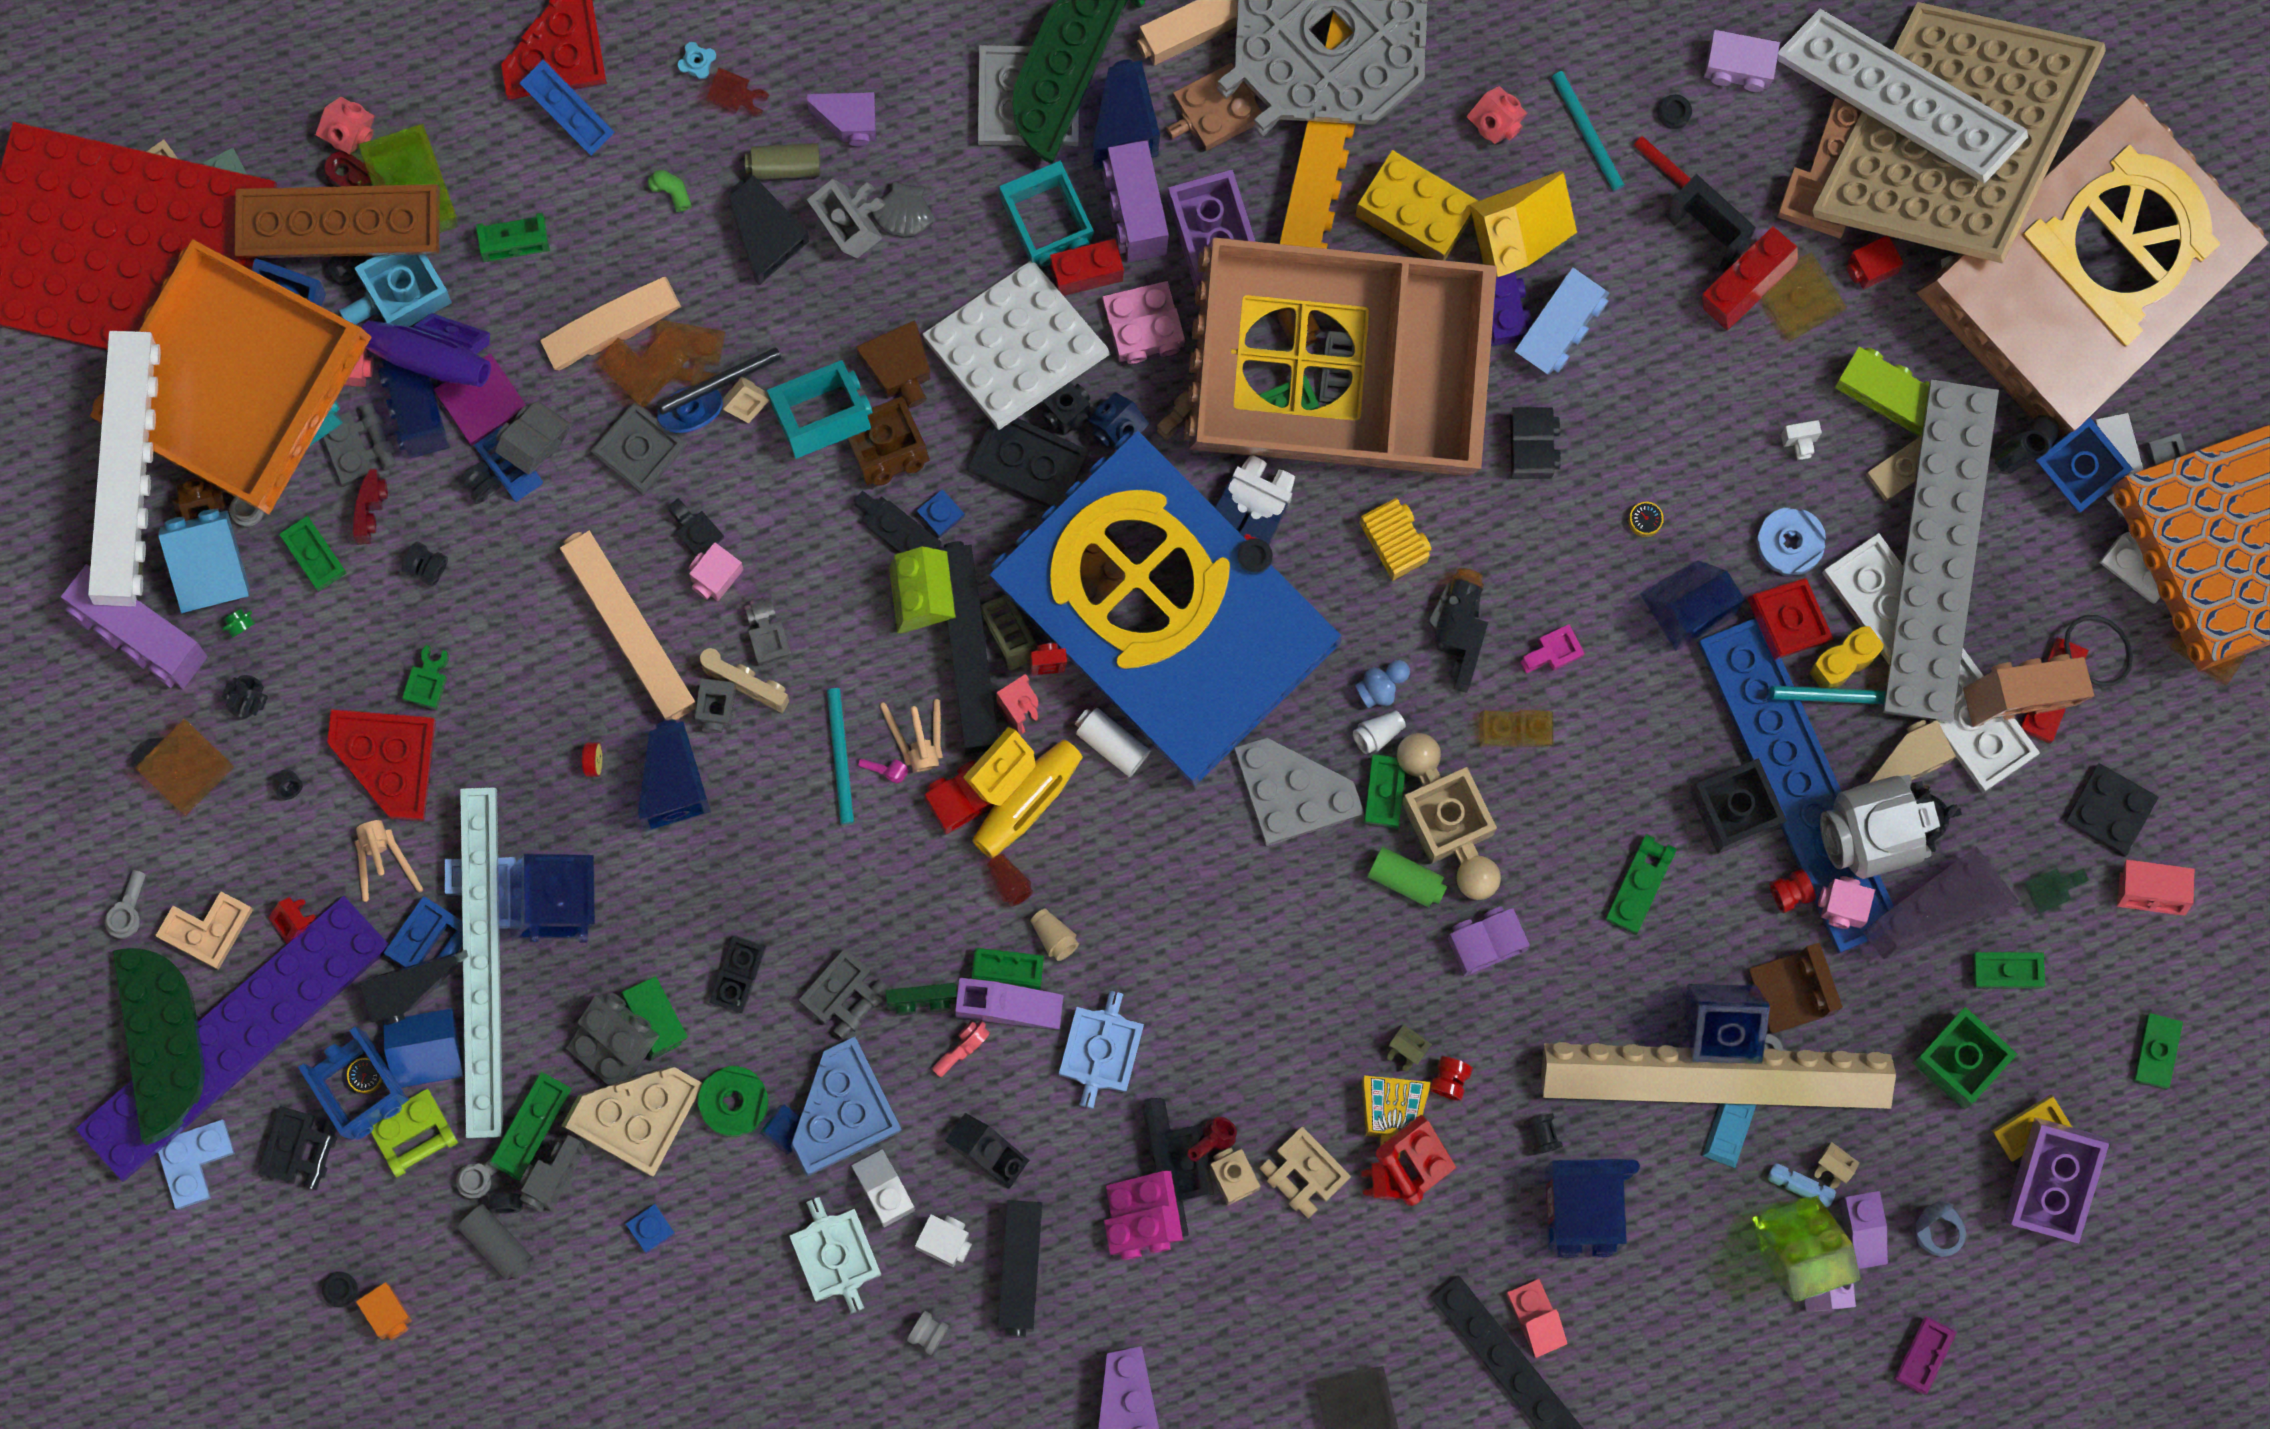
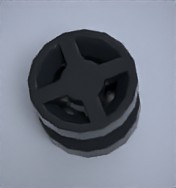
(479, 482)

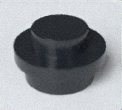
(340, 1289)

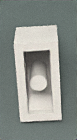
(883, 1188)

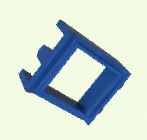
(337, 1059)

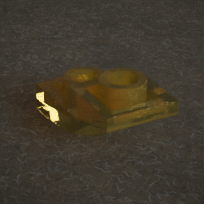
(1516, 729)

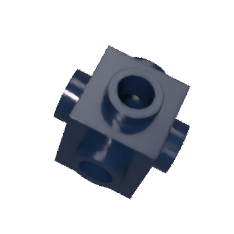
(1115, 419)

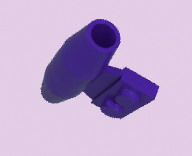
(433, 348)

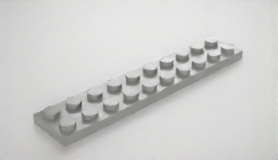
(1940, 551)

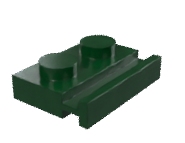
(936, 997)

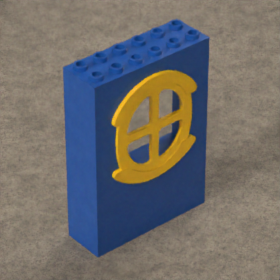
(1217, 661)

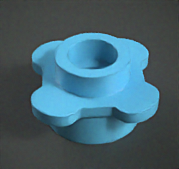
(699, 69)

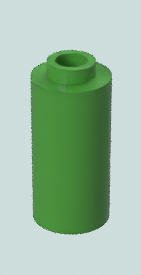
(1407, 878)

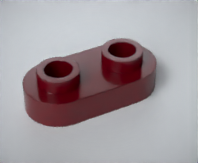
(356, 173)

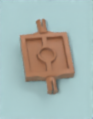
(1210, 114)

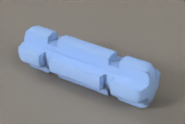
(1801, 1184)

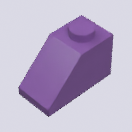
(846, 115)
(1866, 1228)

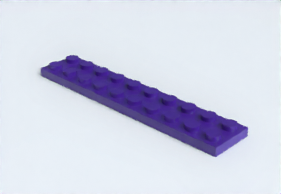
(249, 1026)

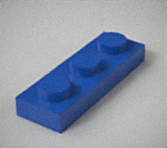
(567, 107)

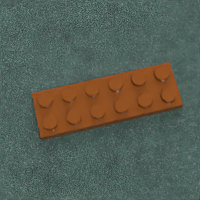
(337, 221)

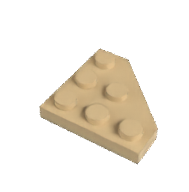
(635, 1116)

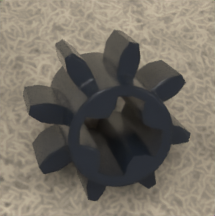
(244, 696)

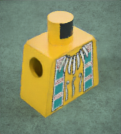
(1391, 1104)

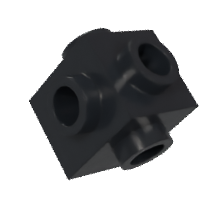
(1067, 417)

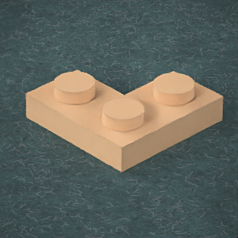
(210, 938)

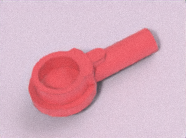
(972, 1037)

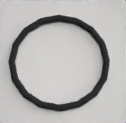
(2117, 629)

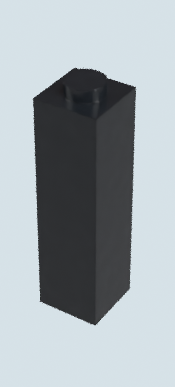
(1020, 1268)

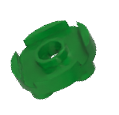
(723, 1084)

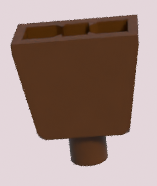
(897, 363)

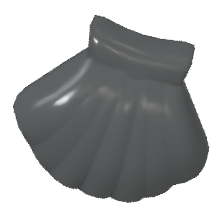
(904, 211)

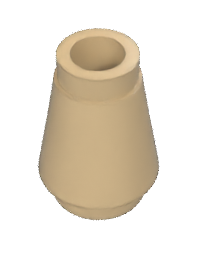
(1054, 935)

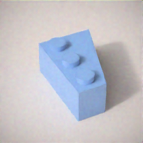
(1563, 322)

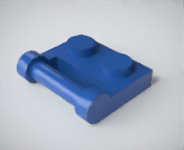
(422, 932)

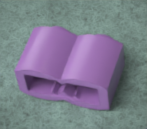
(1487, 941)

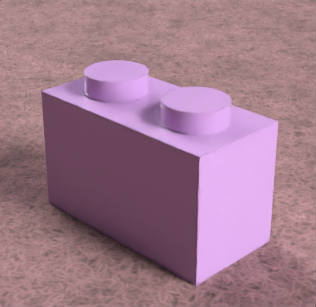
(1741, 61)

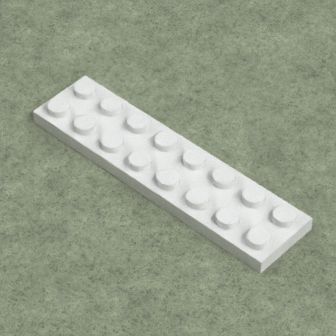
(1902, 95)
(1870, 588)

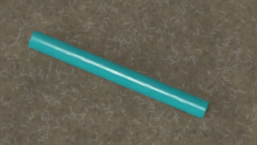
(1587, 131)
(1827, 694)
(840, 756)

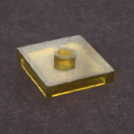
(1803, 299)

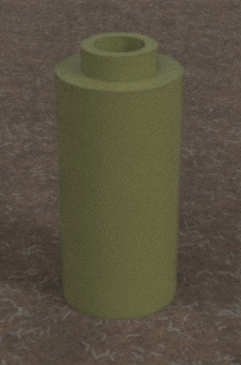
(783, 161)

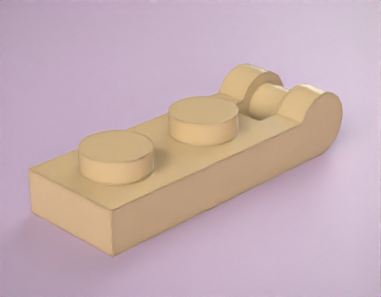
(768, 693)

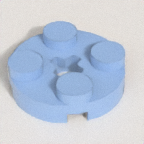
(1787, 560)

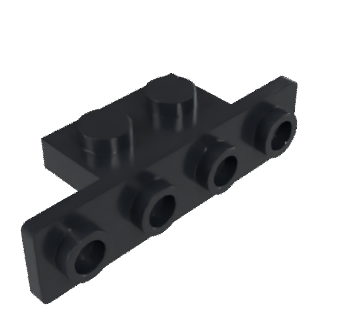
(1170, 1153)

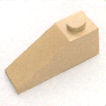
(1918, 753)

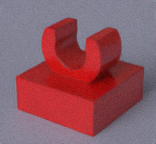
(289, 920)
(1383, 1183)

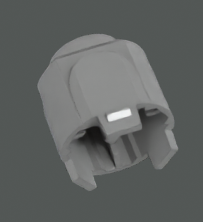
(1878, 827)

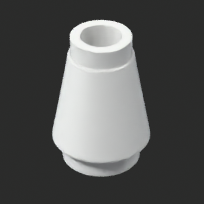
(1377, 732)

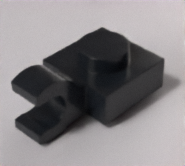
(696, 532)

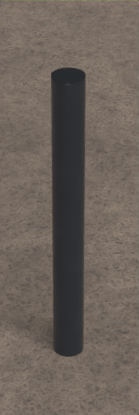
(718, 381)

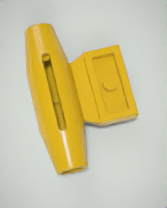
(1017, 787)

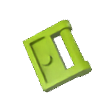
(415, 1118)

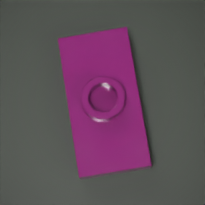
(1925, 1355)

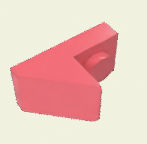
(1537, 1318)

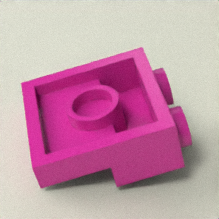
(1142, 1215)

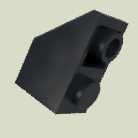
(987, 1150)

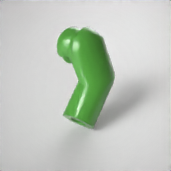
(673, 185)

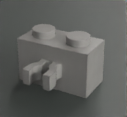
(847, 216)

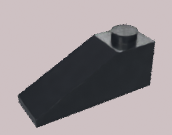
(402, 989)

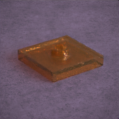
(184, 767)

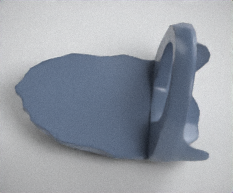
(1931, 1214)

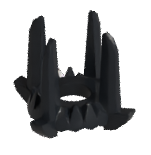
(1943, 812)

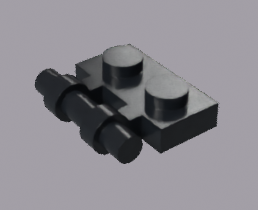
(287, 1145)

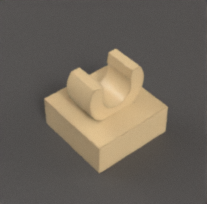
(745, 400)
(1838, 1163)

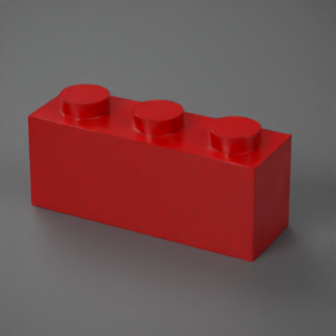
(1750, 278)

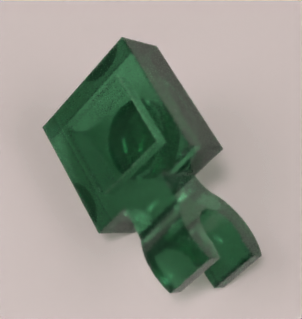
(2052, 890)

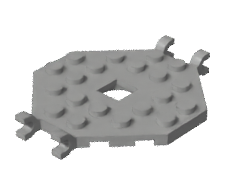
(1312, 83)

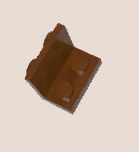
(1797, 989)

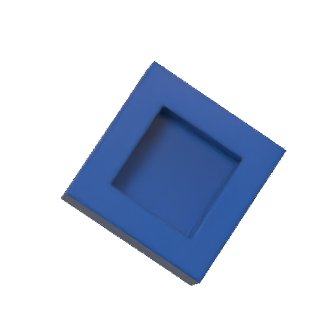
(940, 513)
(650, 1228)

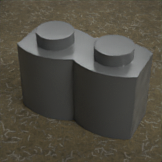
(532, 437)

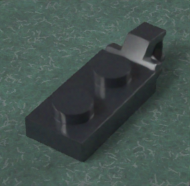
(894, 525)

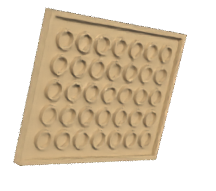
(1916, 196)

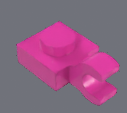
(1556, 649)

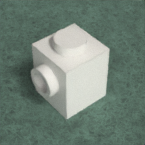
(944, 1240)

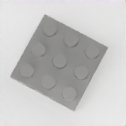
(997, 78)

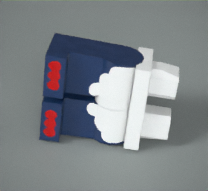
(1258, 498)

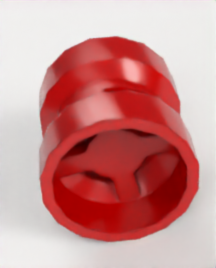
(1791, 892)
(1451, 1078)

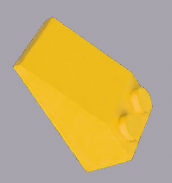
(1523, 223)

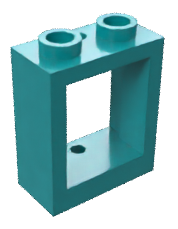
(1034, 184)
(826, 430)

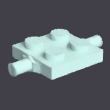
(835, 1255)

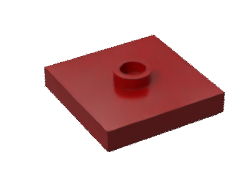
(1790, 618)

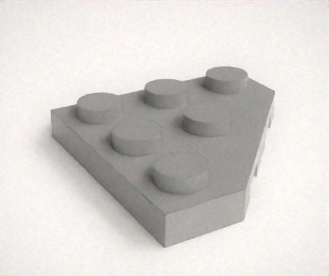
(1294, 792)

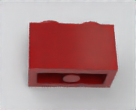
(1087, 267)

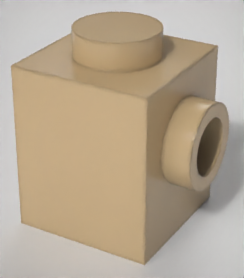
(1234, 1175)

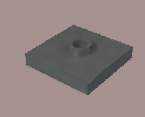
(638, 448)

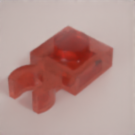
(731, 91)

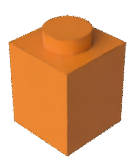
(385, 1312)

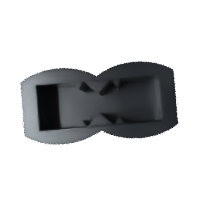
(1533, 443)

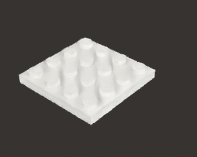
(1015, 344)

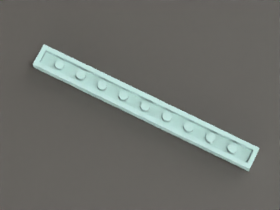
(482, 965)

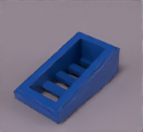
(516, 483)

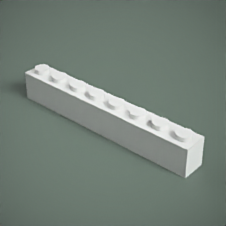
(122, 469)

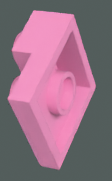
(1144, 323)

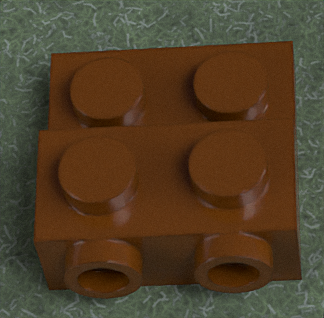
(889, 445)

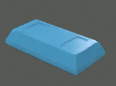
(1728, 1133)

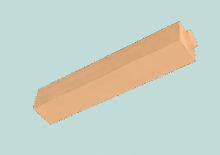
(1186, 28)
(627, 626)

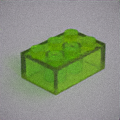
(407, 160)
(1806, 1248)

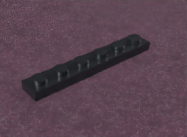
(1503, 1357)

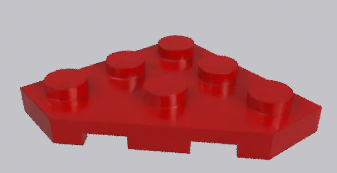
(566, 40)
(387, 757)

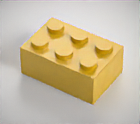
(1415, 207)

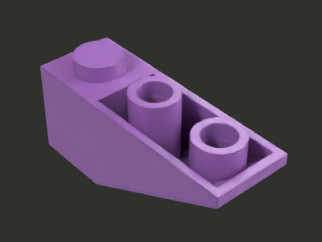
(1008, 1004)

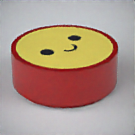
(592, 759)

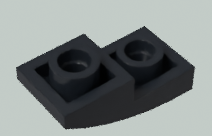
(738, 974)

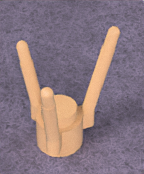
(922, 754)
(373, 841)

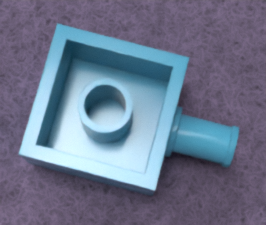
(398, 289)

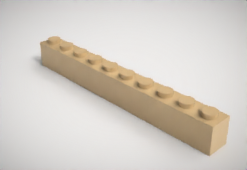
(1671, 1076)

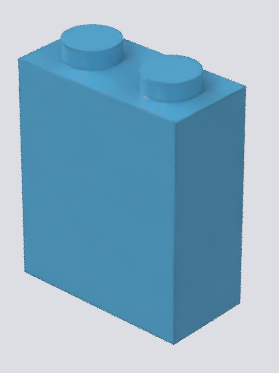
(203, 560)

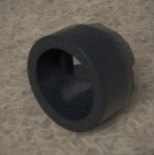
(292, 789)

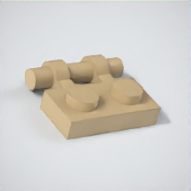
(1313, 1165)

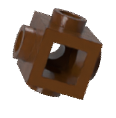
(195, 497)

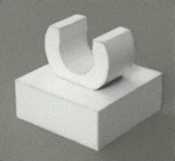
(1802, 436)

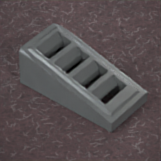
(1335, 339)

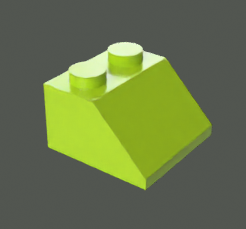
(921, 588)

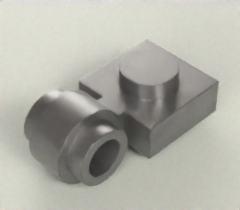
(769, 639)

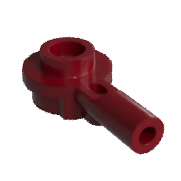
(1218, 1134)

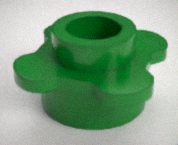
(238, 622)

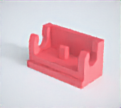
(1016, 701)
(2156, 887)

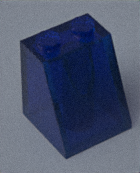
(1125, 112)
(1693, 602)
(671, 779)
(1726, 1023)

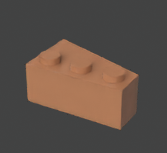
(2028, 688)

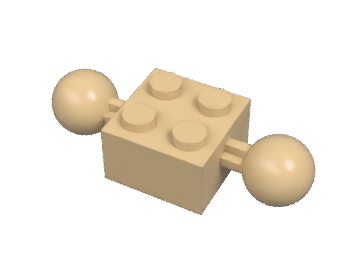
(1449, 816)

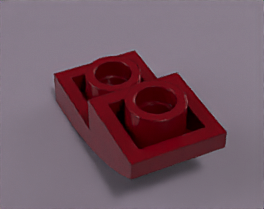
(369, 499)

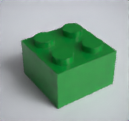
(1964, 1058)

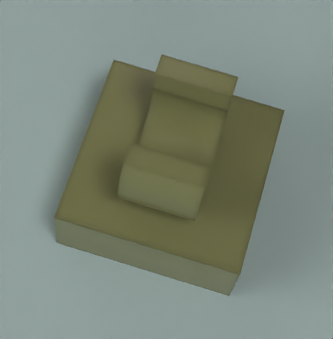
(1410, 1045)

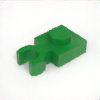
(425, 683)

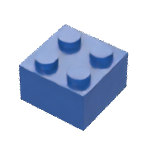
(2084, 465)

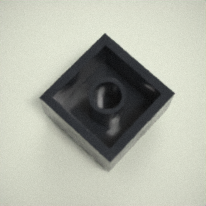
(1738, 806)

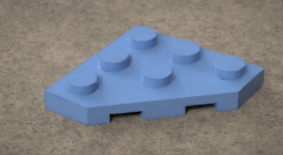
(842, 1110)

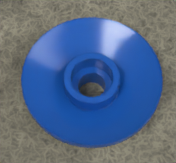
(693, 414)

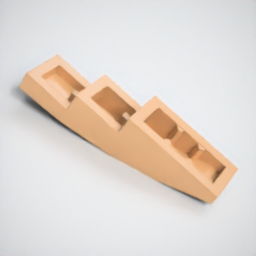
(615, 319)

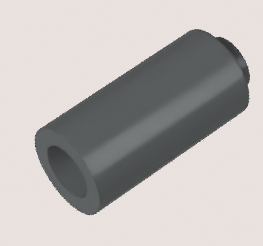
(495, 1243)

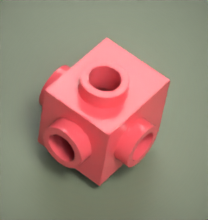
(1497, 115)
(345, 125)

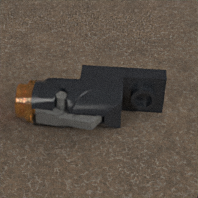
(1457, 626)

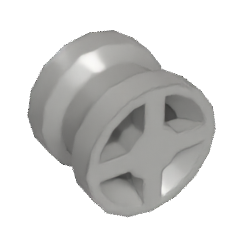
(928, 1333)

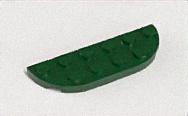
(1061, 70)
(160, 1040)

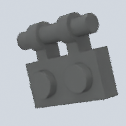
(348, 451)
(835, 986)

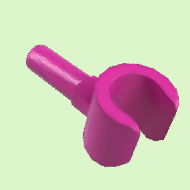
(894, 772)

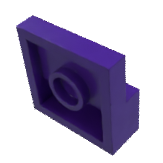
(1509, 318)

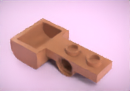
(1805, 187)

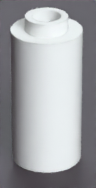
(1111, 741)

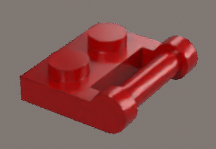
(1425, 1155)

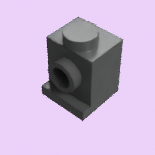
(712, 693)

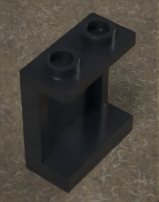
(1715, 215)

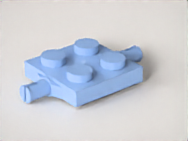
(1101, 1049)

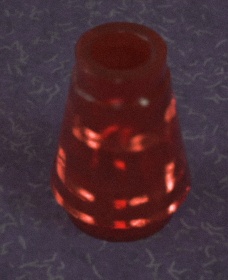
(1009, 880)

